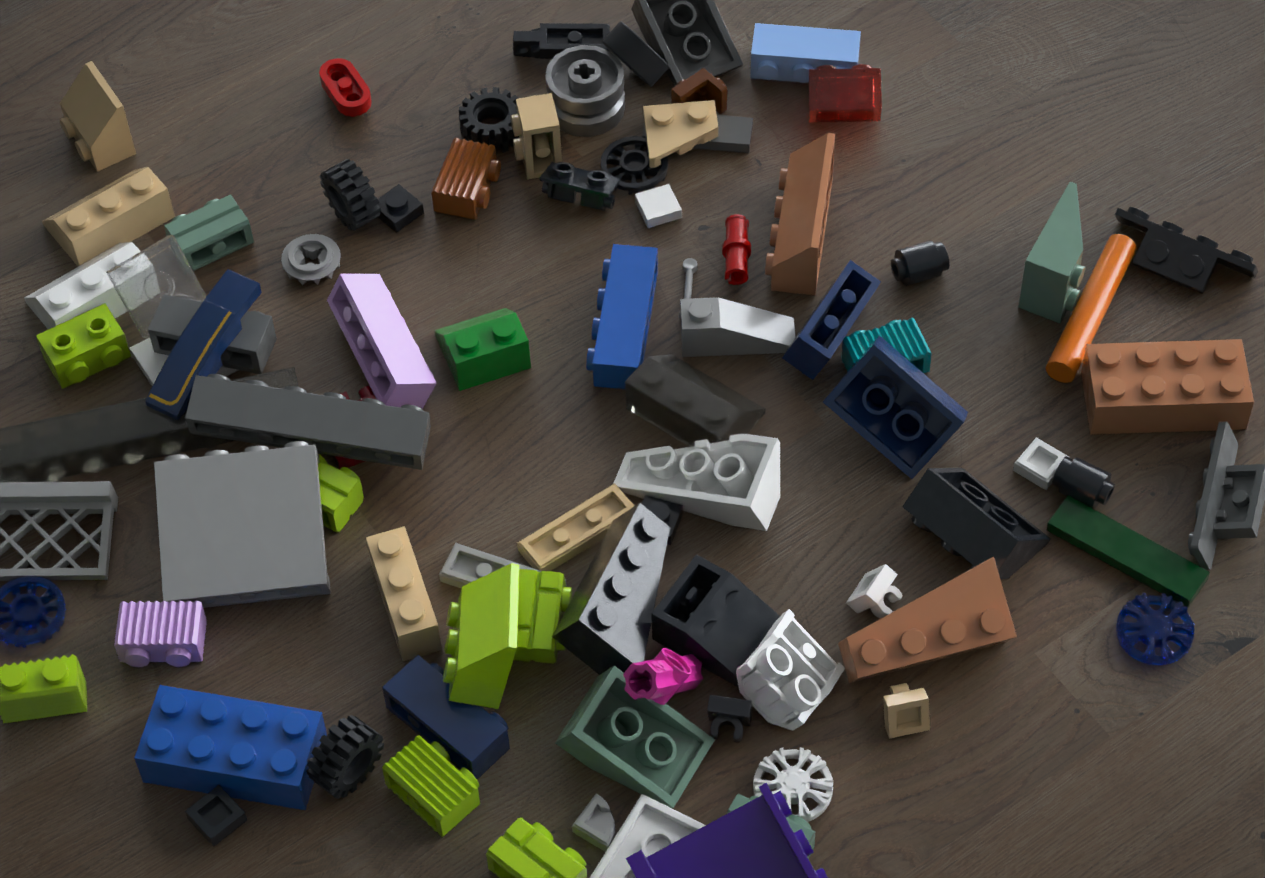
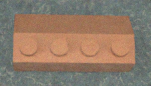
(802, 218)

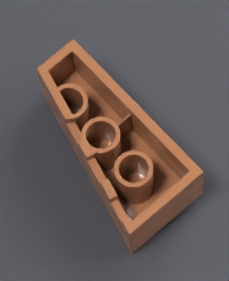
(941, 624)

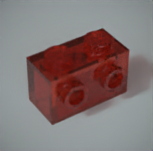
(844, 94)

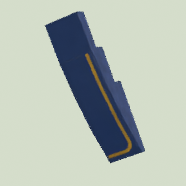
(203, 343)

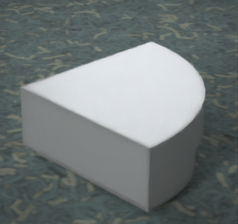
(596, 823)

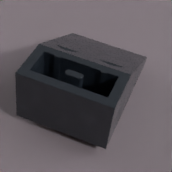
(712, 618)

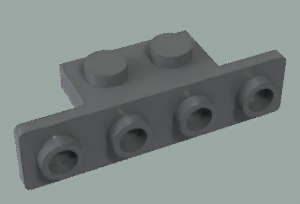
(1229, 501)

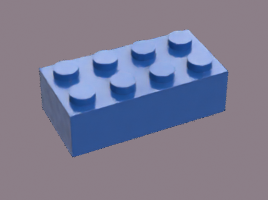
(231, 742)

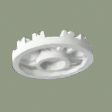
(795, 782)

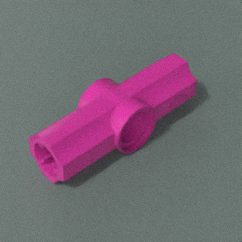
(663, 676)

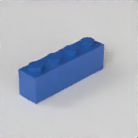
(625, 314)

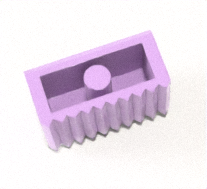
(160, 633)

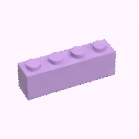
(381, 340)

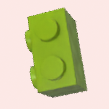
(83, 346)

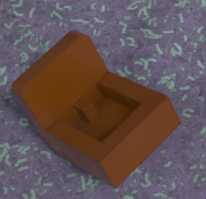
(701, 87)

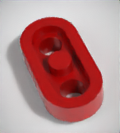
(345, 87)

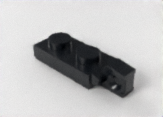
(556, 37)

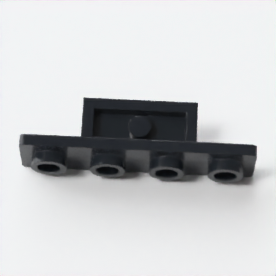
(1179, 257)

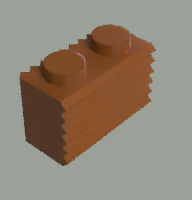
(466, 179)

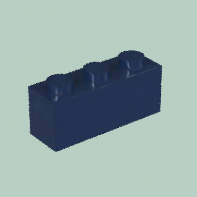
(831, 320)
(464, 730)

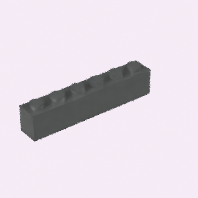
(330, 421)

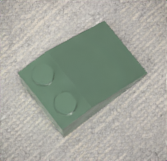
(1054, 262)
(634, 740)

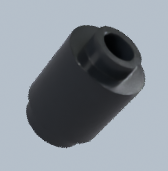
(920, 262)
(1083, 482)

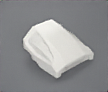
(787, 674)

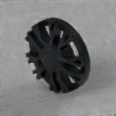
(632, 165)

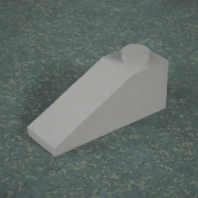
(732, 328)

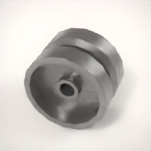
(586, 90)

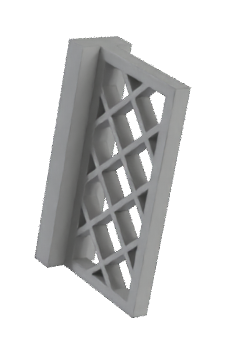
(61, 499)

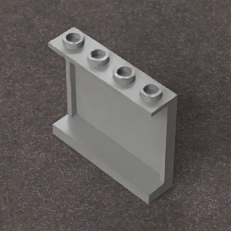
(241, 526)

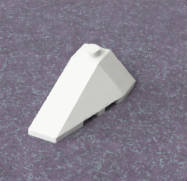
(719, 480)

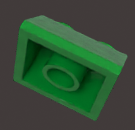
(485, 348)

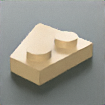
(678, 128)

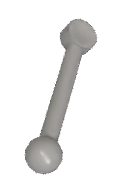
(689, 268)

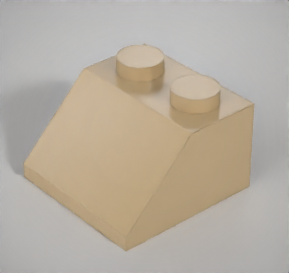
(96, 120)

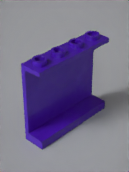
(741, 844)

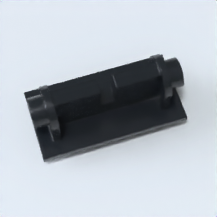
(563, 181)

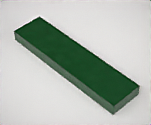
(1128, 551)

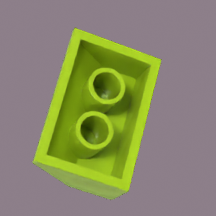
(482, 638)

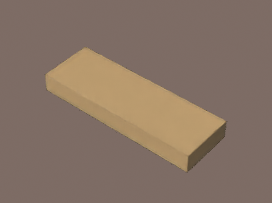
(574, 530)

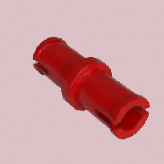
(736, 249)

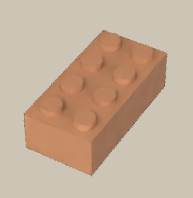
(1166, 386)

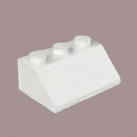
(81, 289)

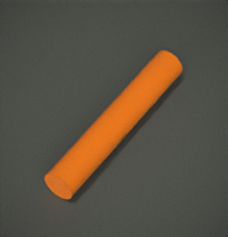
(1091, 308)

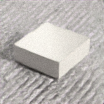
(658, 206)
(1039, 463)

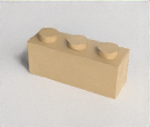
(404, 593)

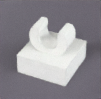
(872, 590)

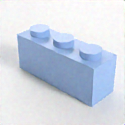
(790, 51)

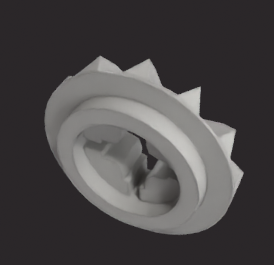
(314, 247)

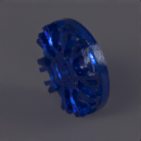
(29, 611)
(1155, 629)

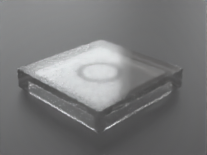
(149, 276)

